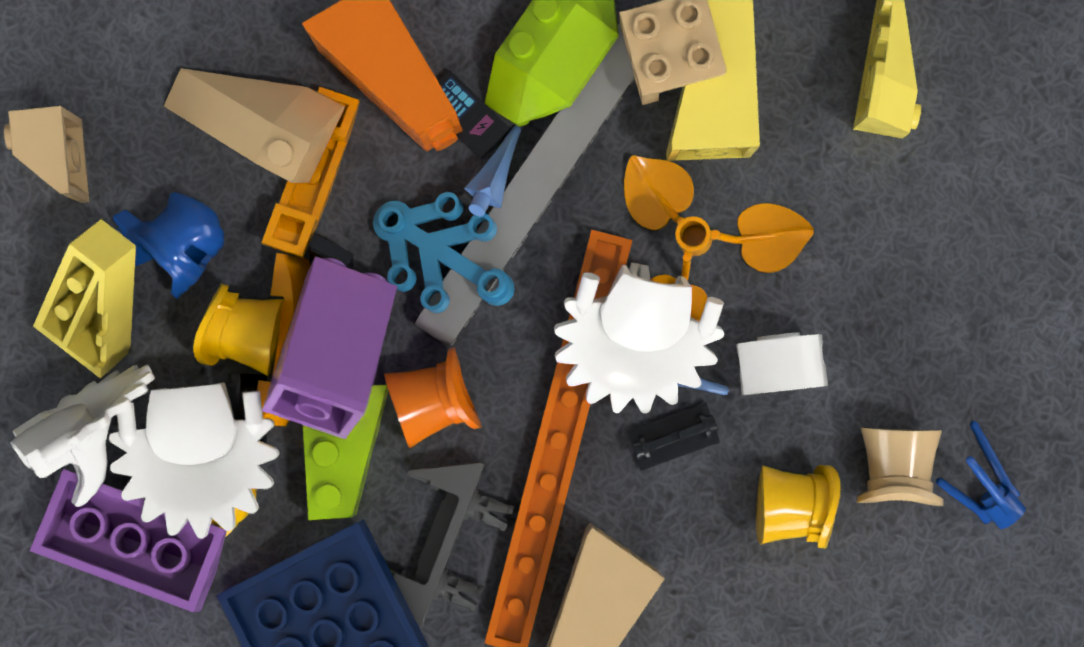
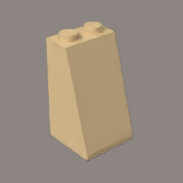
(603, 593)

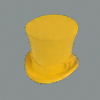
(239, 331)
(797, 505)

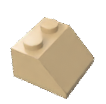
(52, 147)

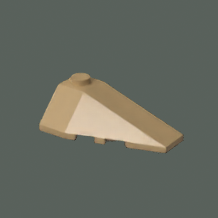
(262, 120)

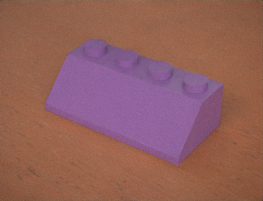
(117, 545)

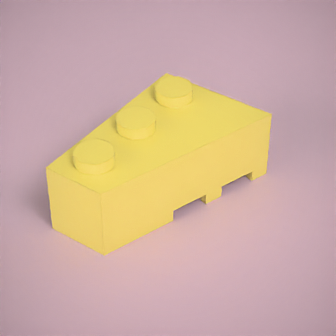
(92, 299)

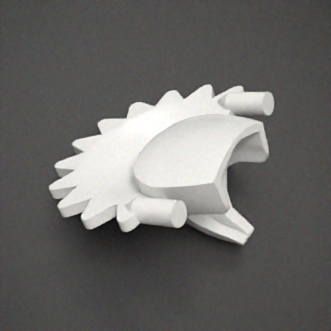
(636, 338)
(79, 430)
(194, 457)

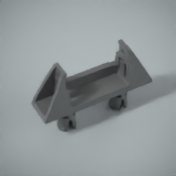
(459, 504)

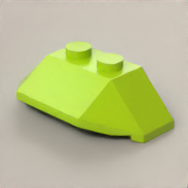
(550, 57)

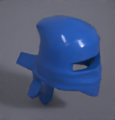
(178, 239)

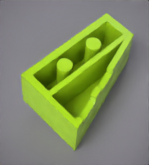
(339, 466)

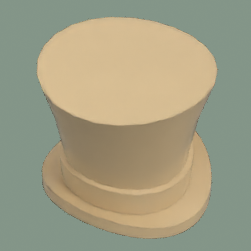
(900, 465)

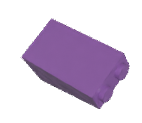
(331, 348)

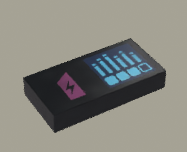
(479, 123)

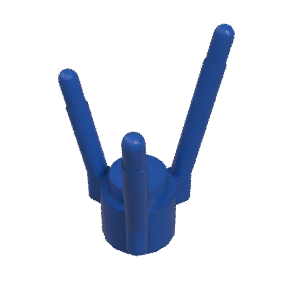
(1000, 500)

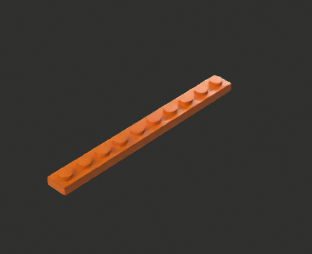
(549, 474)

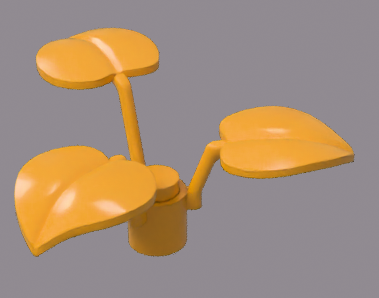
(661, 189)

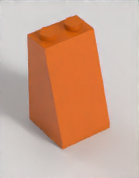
(385, 64)

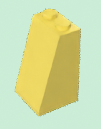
(721, 113)

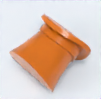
(431, 399)

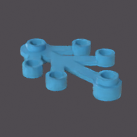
(436, 247)

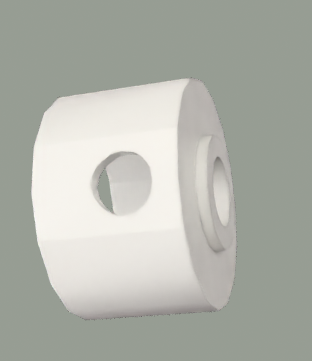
(781, 363)

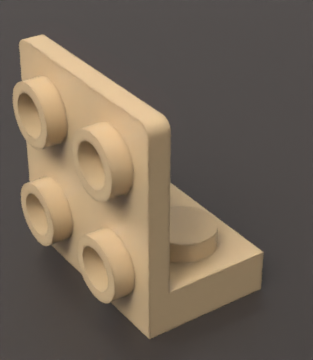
(671, 46)

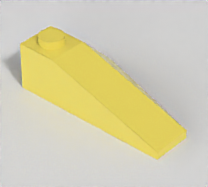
(888, 79)

